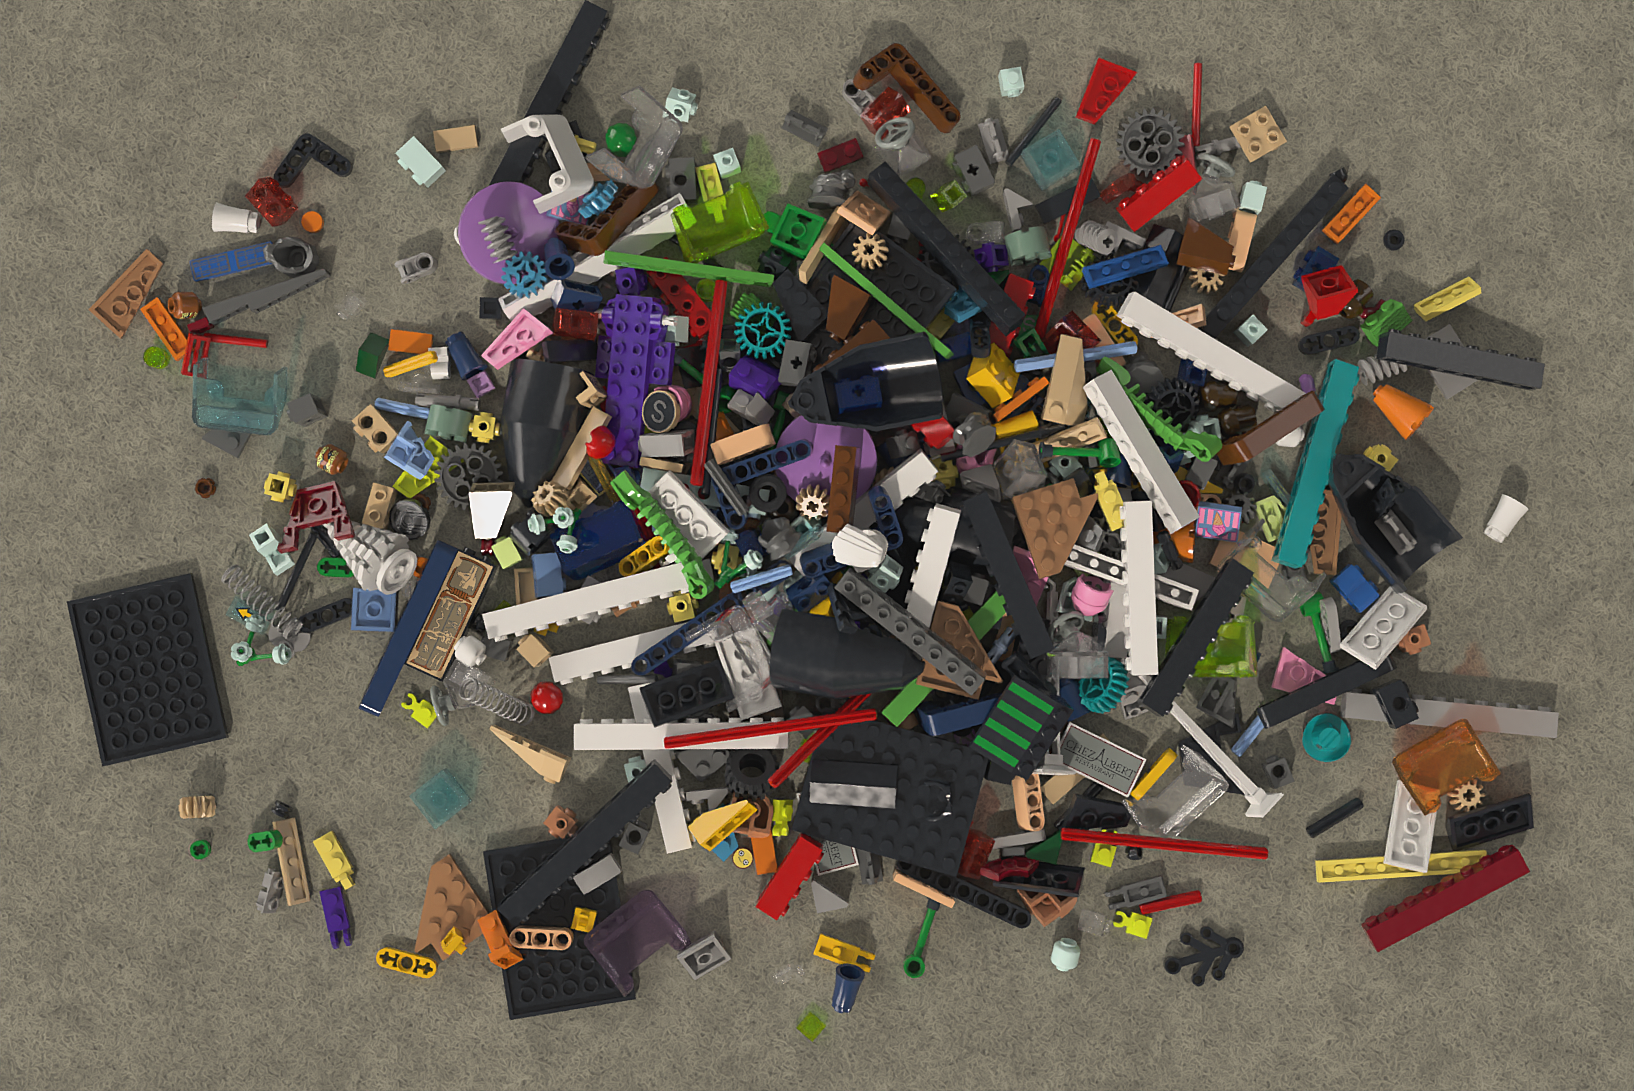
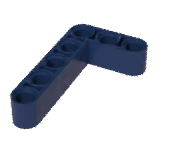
(753, 471)
(885, 526)
(954, 717)

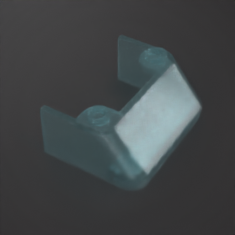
(218, 412)

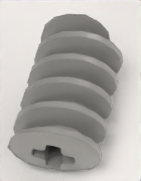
(1096, 237)
(498, 238)
(1373, 367)

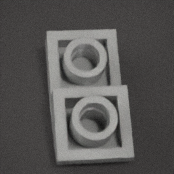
(597, 873)

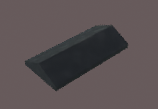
(1157, 283)
(686, 693)
(853, 783)
(1490, 822)
(1048, 879)

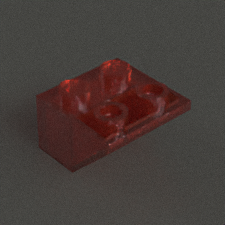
(1071, 326)

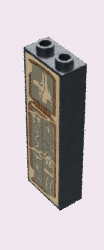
(451, 613)

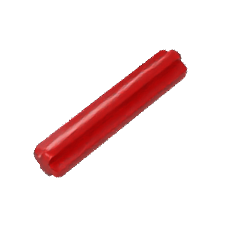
(1171, 902)

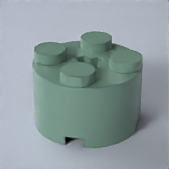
(1027, 246)
(448, 423)

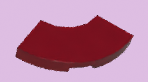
(1018, 866)

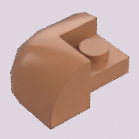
(759, 823)
(1047, 906)

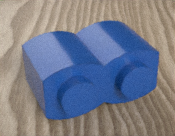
(1355, 588)

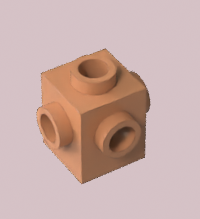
(1414, 640)
(556, 828)

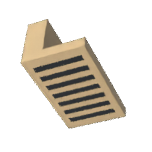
(594, 394)

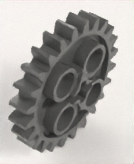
(1134, 132)
(450, 482)

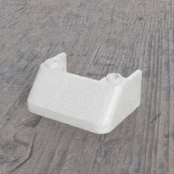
(574, 177)

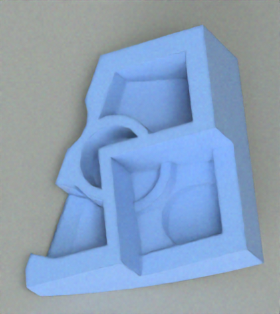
(410, 453)

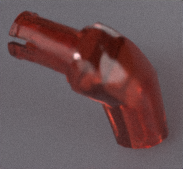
(1120, 186)

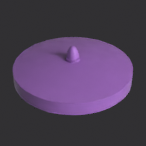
(526, 225)
(819, 465)

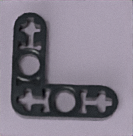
(313, 152)

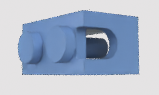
(547, 575)

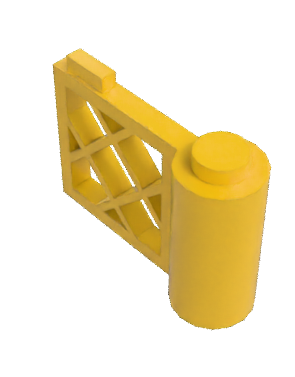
(1016, 425)

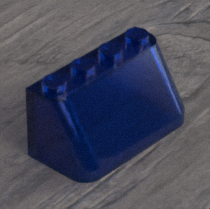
(600, 541)

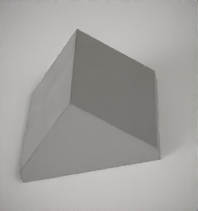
(703, 955)

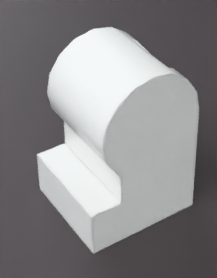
(441, 368)

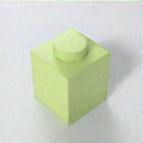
(507, 552)

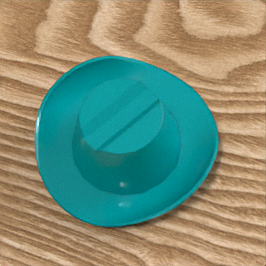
(1326, 738)

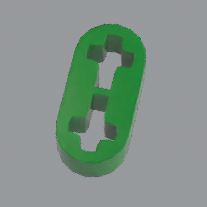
(332, 572)
(264, 837)

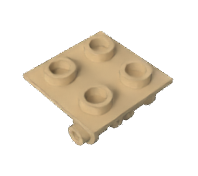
(1258, 134)

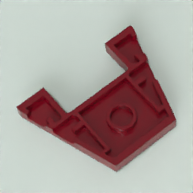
(313, 508)

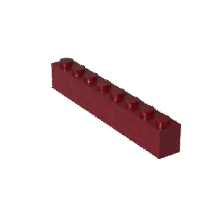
(1445, 897)

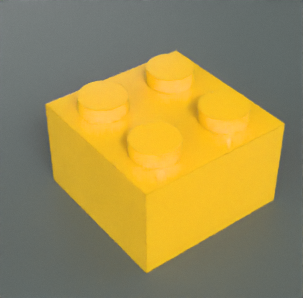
(993, 376)

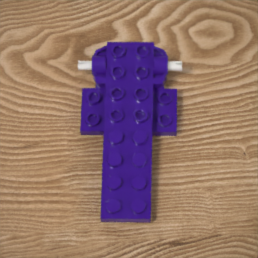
(631, 360)

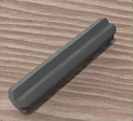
(726, 487)

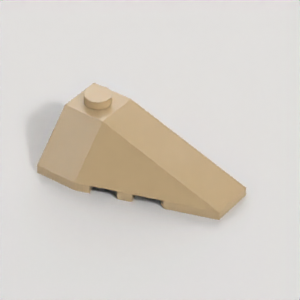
(1065, 393)
(541, 758)

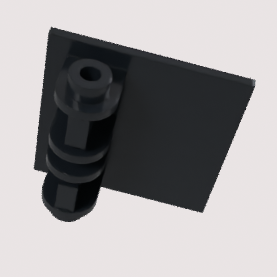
(696, 357)

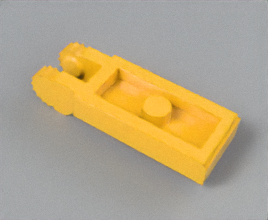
(841, 952)

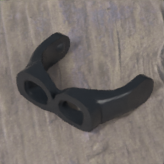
(947, 789)

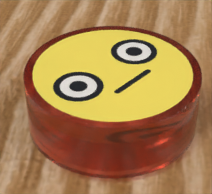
(742, 857)

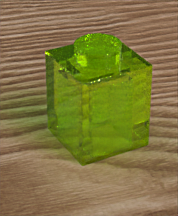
(948, 195)

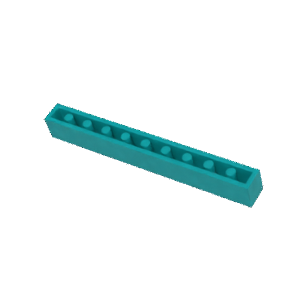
(1315, 465)

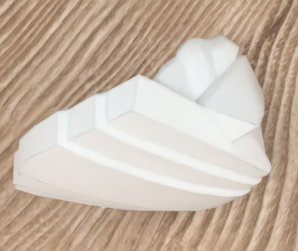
(859, 547)

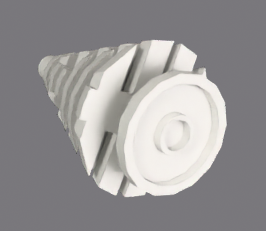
(377, 557)

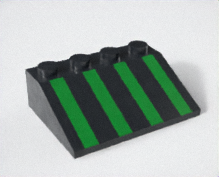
(1021, 727)

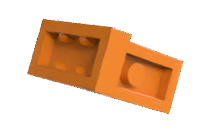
(497, 938)

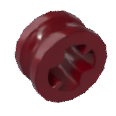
(486, 547)

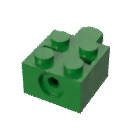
(793, 231)

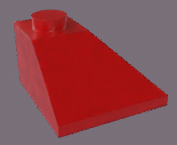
(1328, 291)

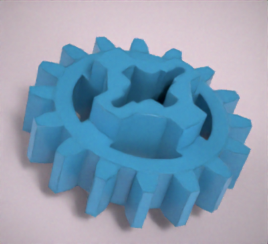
(598, 199)
(524, 283)

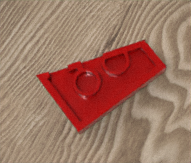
(1103, 89)

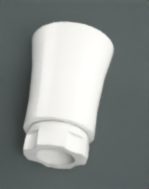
(234, 219)
(1504, 518)

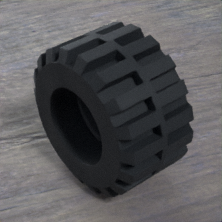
(746, 786)

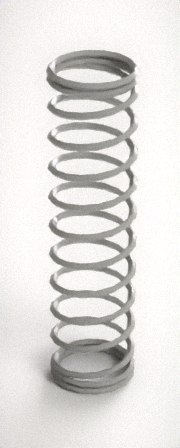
(288, 628)
(521, 703)

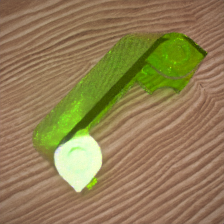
(718, 223)
(1229, 655)

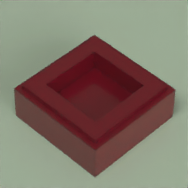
(200, 326)

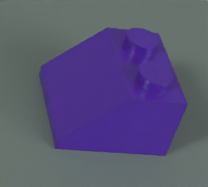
(755, 377)

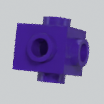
(992, 256)
(631, 281)

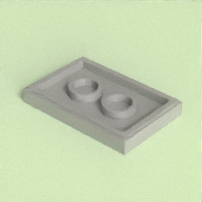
(1447, 383)

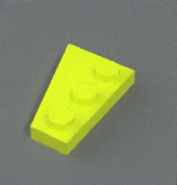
(410, 485)

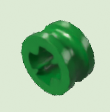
(198, 843)

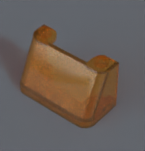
(1443, 764)

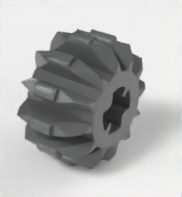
(1242, 501)

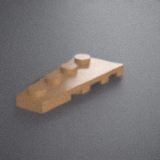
(125, 296)
(1326, 537)

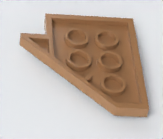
(1052, 523)
(954, 628)
(449, 904)

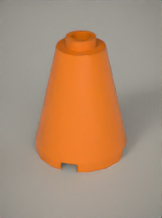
(1401, 409)
(1183, 540)

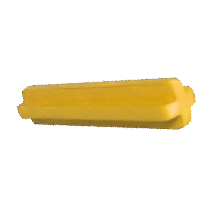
(410, 364)

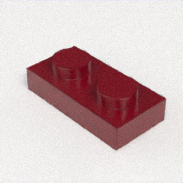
(840, 155)

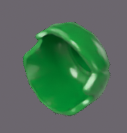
(620, 139)

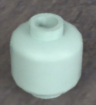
(1065, 954)

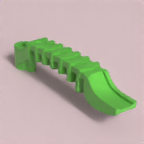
(1201, 445)
(693, 570)

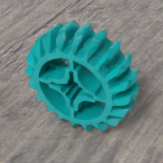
(753, 328)
(1104, 693)

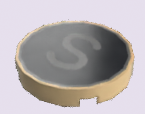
(661, 411)

